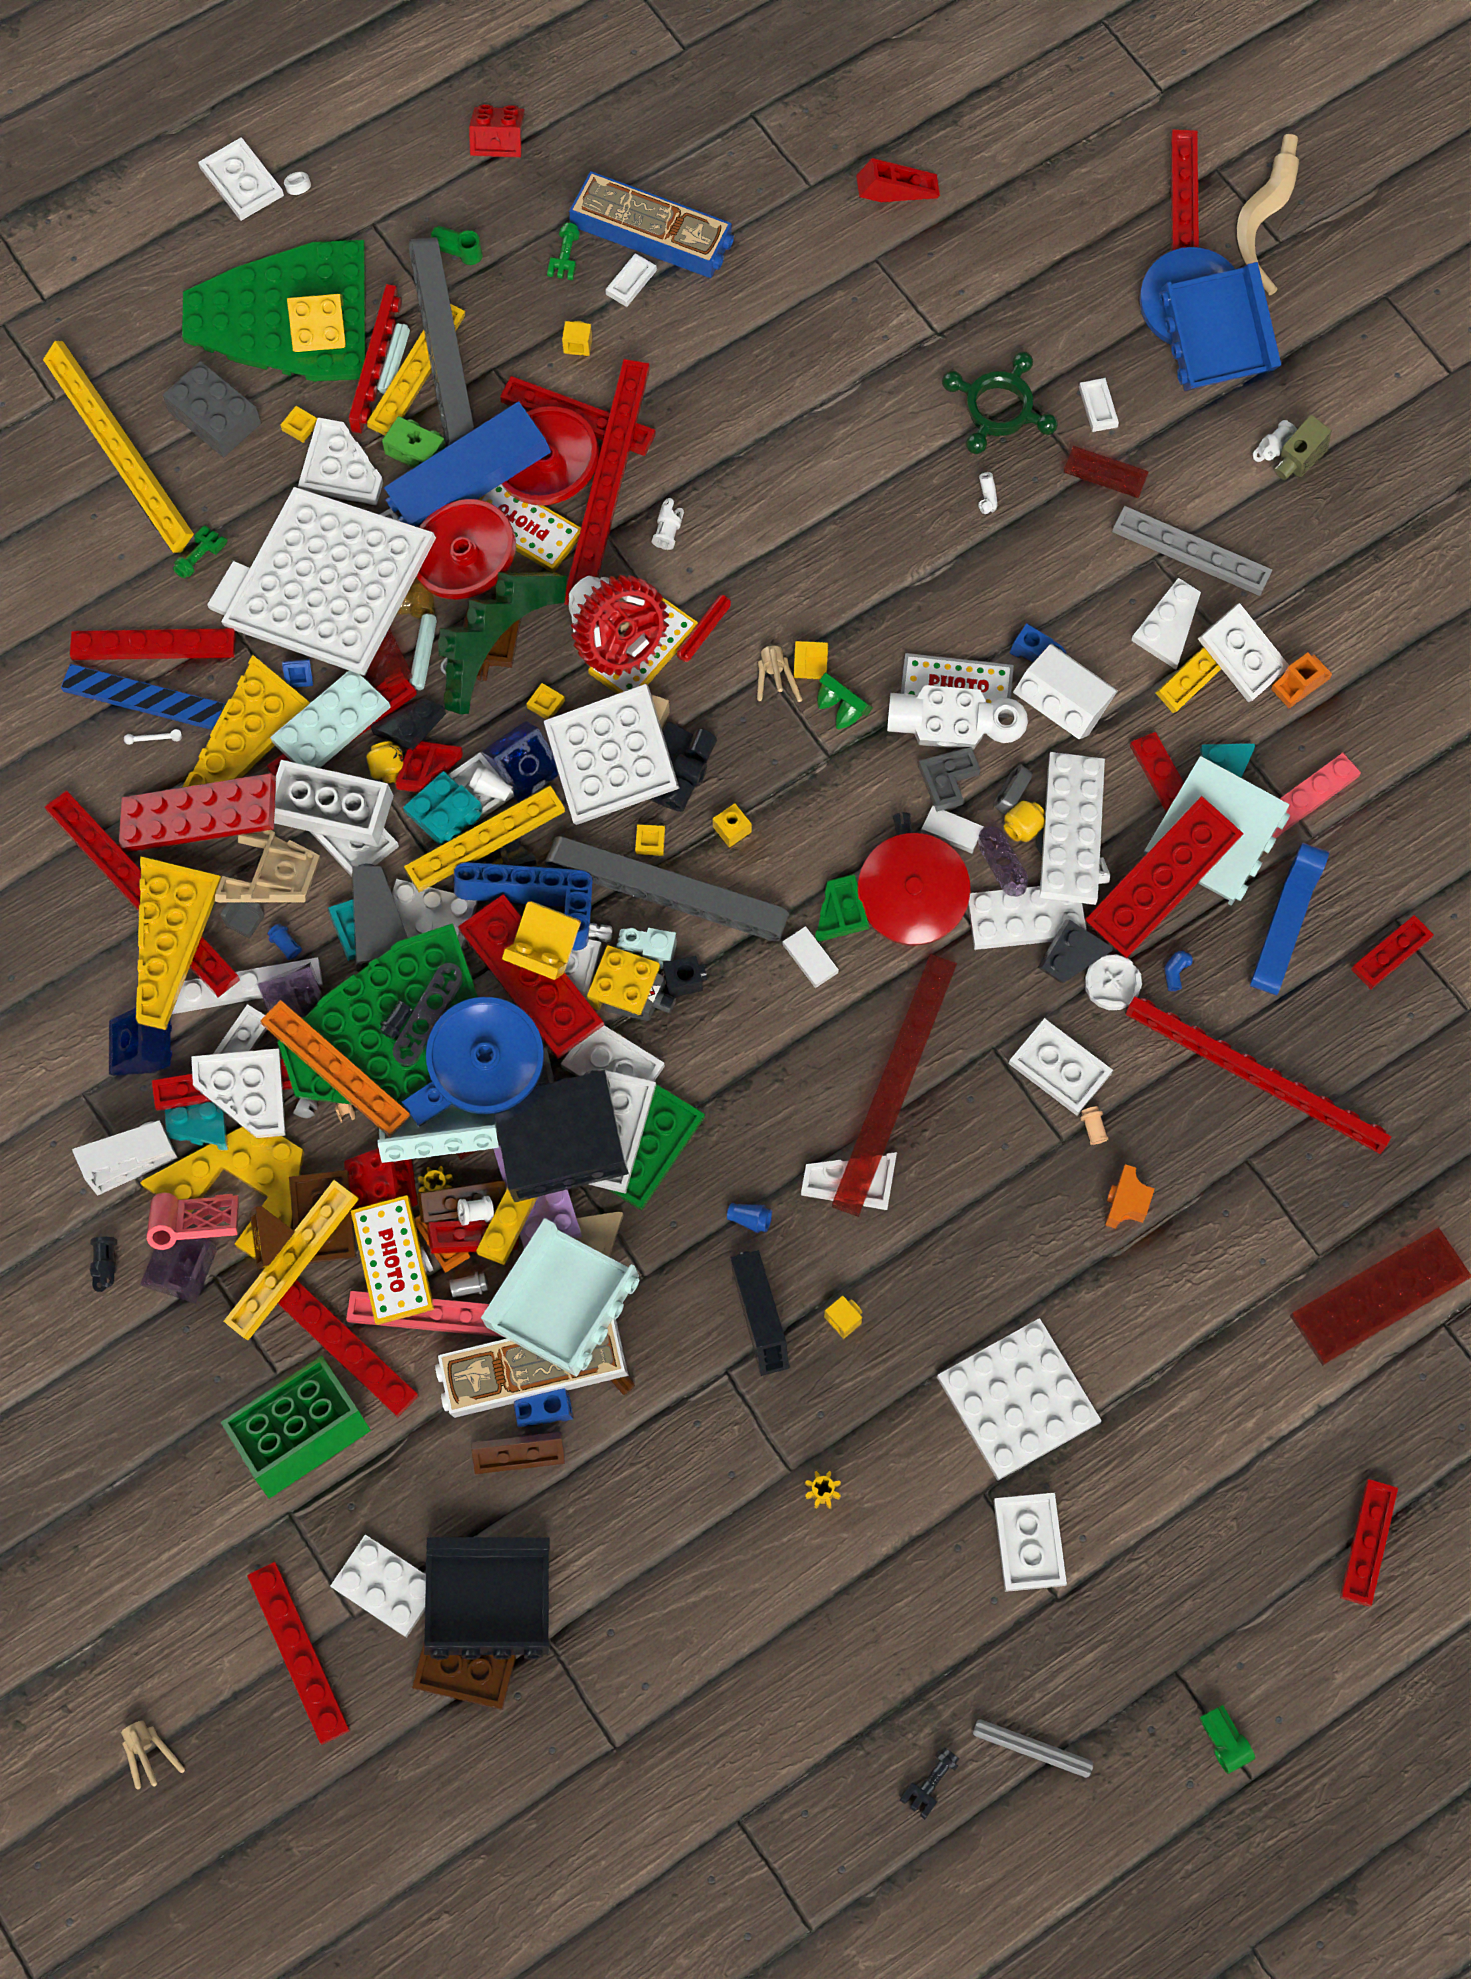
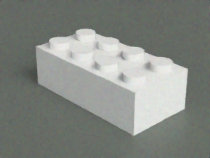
(331, 803)

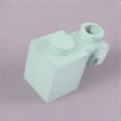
(653, 944)

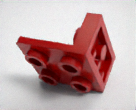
(496, 131)
(379, 1181)

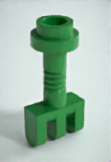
(569, 233)
(206, 542)

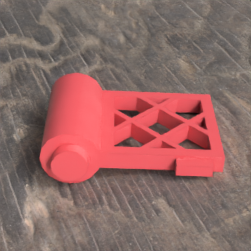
(169, 1219)

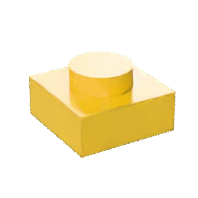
(299, 424)
(545, 702)
(650, 840)

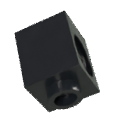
(678, 987)

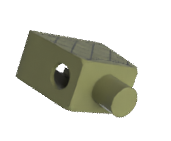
(1304, 448)

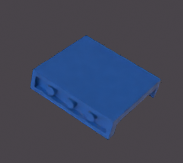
(1220, 327)

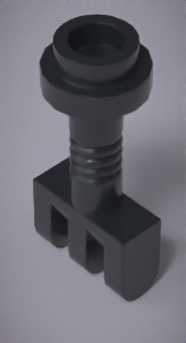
(922, 1794)

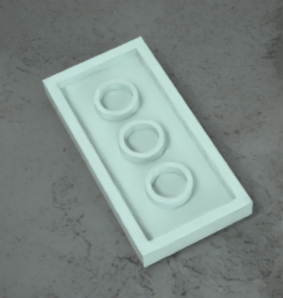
(331, 721)

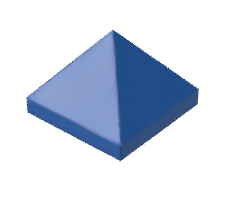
(298, 673)

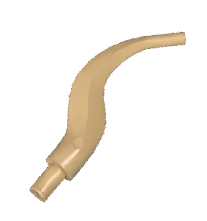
(1267, 202)

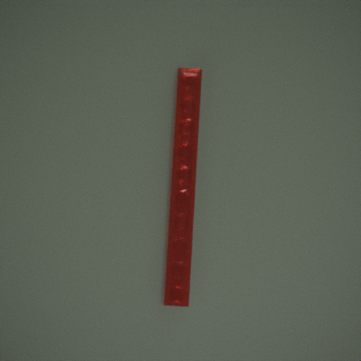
(894, 1086)

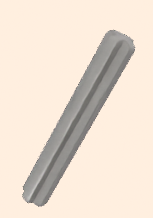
(1033, 1748)

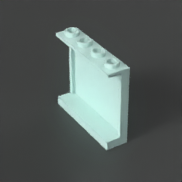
(1245, 806)
(444, 1134)
(560, 1298)

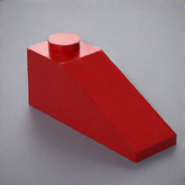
(893, 182)

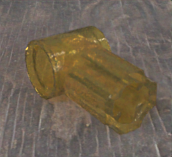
(417, 602)

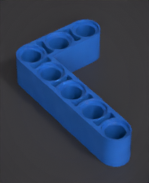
(525, 884)
(1288, 918)

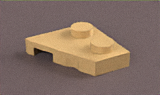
(600, 1231)

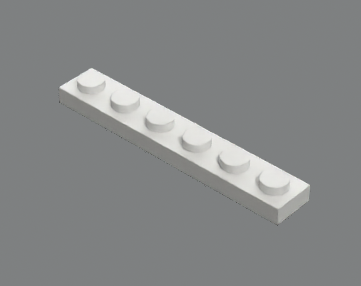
(196, 995)

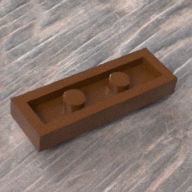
(443, 1203)
(518, 1453)

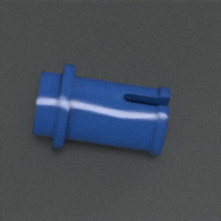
(279, 935)

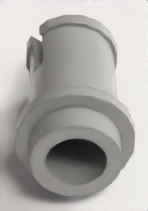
(469, 1285)

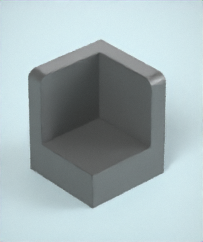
(242, 917)

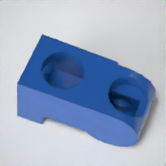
(1032, 644)
(543, 1408)

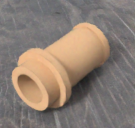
(1094, 1125)

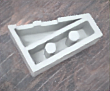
(124, 1156)

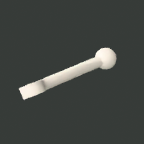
(175, 735)

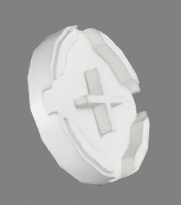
(1113, 982)

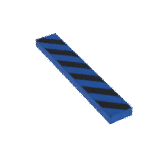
(142, 697)

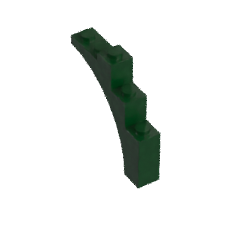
(487, 620)

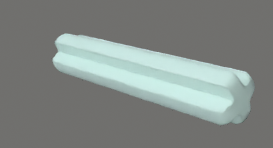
(393, 356)
(423, 651)

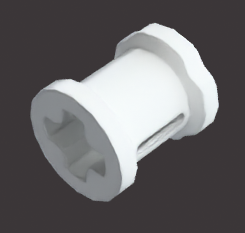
(475, 1210)

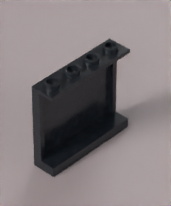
(561, 1137)
(487, 1597)

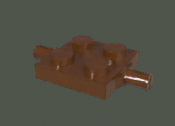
(503, 650)

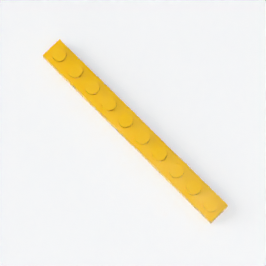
(118, 447)

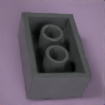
(212, 409)

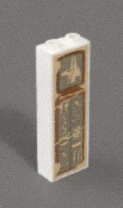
(505, 1372)

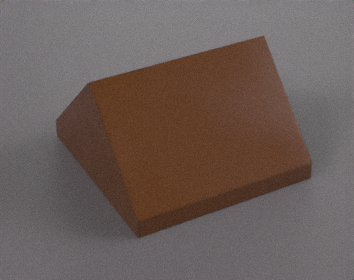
(268, 1236)

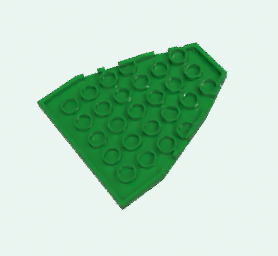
(248, 313)
(353, 1012)

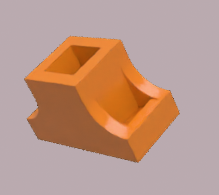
(1301, 679)
(1128, 1199)

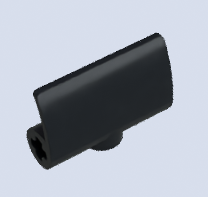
(689, 759)

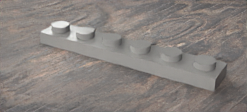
(1192, 550)

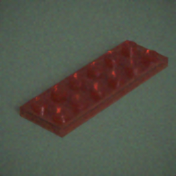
(1380, 1296)

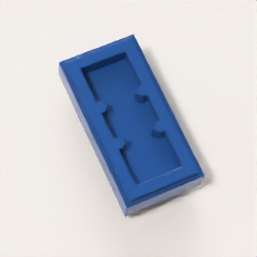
(425, 1104)

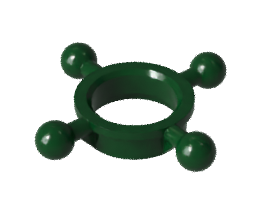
(1022, 363)

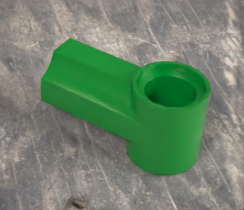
(463, 245)
(1230, 1747)

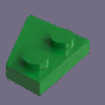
(842, 910)

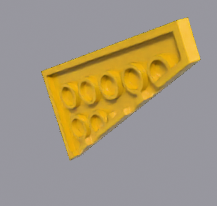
(247, 722)
(171, 923)

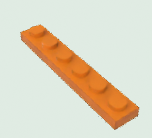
(335, 1068)

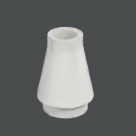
(489, 784)

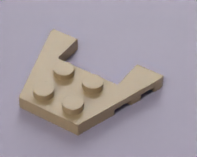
(281, 875)

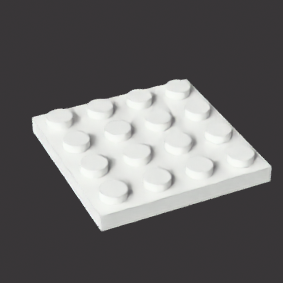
(611, 754)
(1018, 1399)

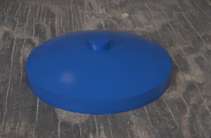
(1175, 267)
(484, 1055)

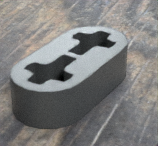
(1012, 789)

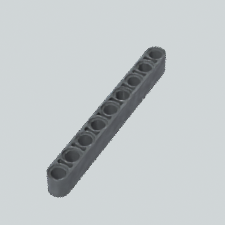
(441, 339)
(670, 889)

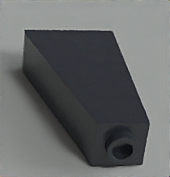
(760, 1312)

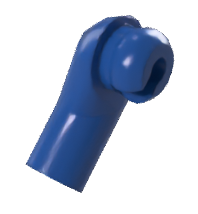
(1173, 968)

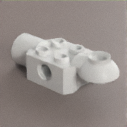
(954, 717)

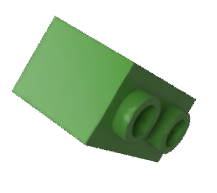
(411, 443)

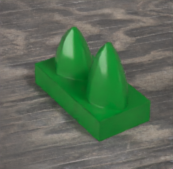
(850, 709)

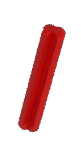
(703, 628)

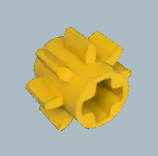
(432, 1177)
(819, 1480)

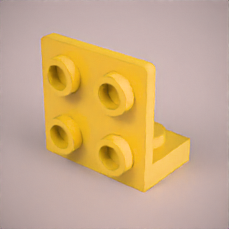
(316, 322)
(543, 941)
(622, 981)

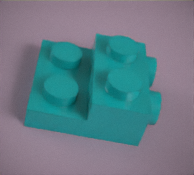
(443, 809)

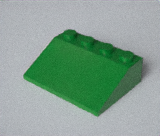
(295, 1427)

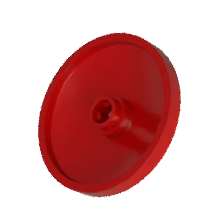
(568, 465)
(469, 549)
(914, 889)

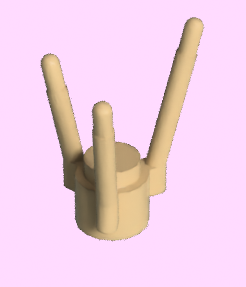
(774, 663)
(137, 1740)

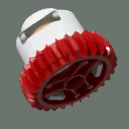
(616, 622)

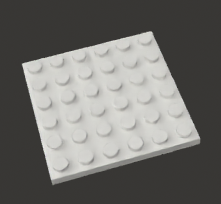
(329, 580)

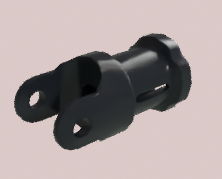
(103, 1262)

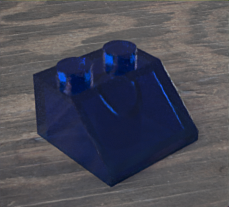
(523, 760)
(137, 1047)

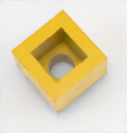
(577, 338)
(732, 832)
(844, 1316)

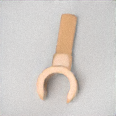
(342, 1109)

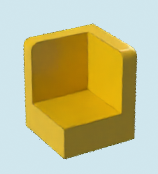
(810, 659)

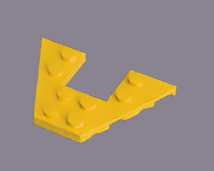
(257, 1162)

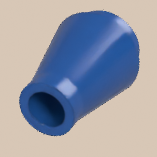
(750, 1216)

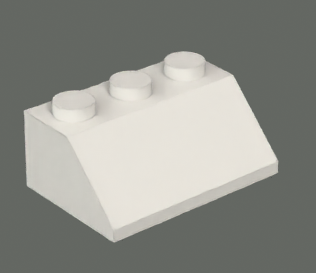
(1065, 691)

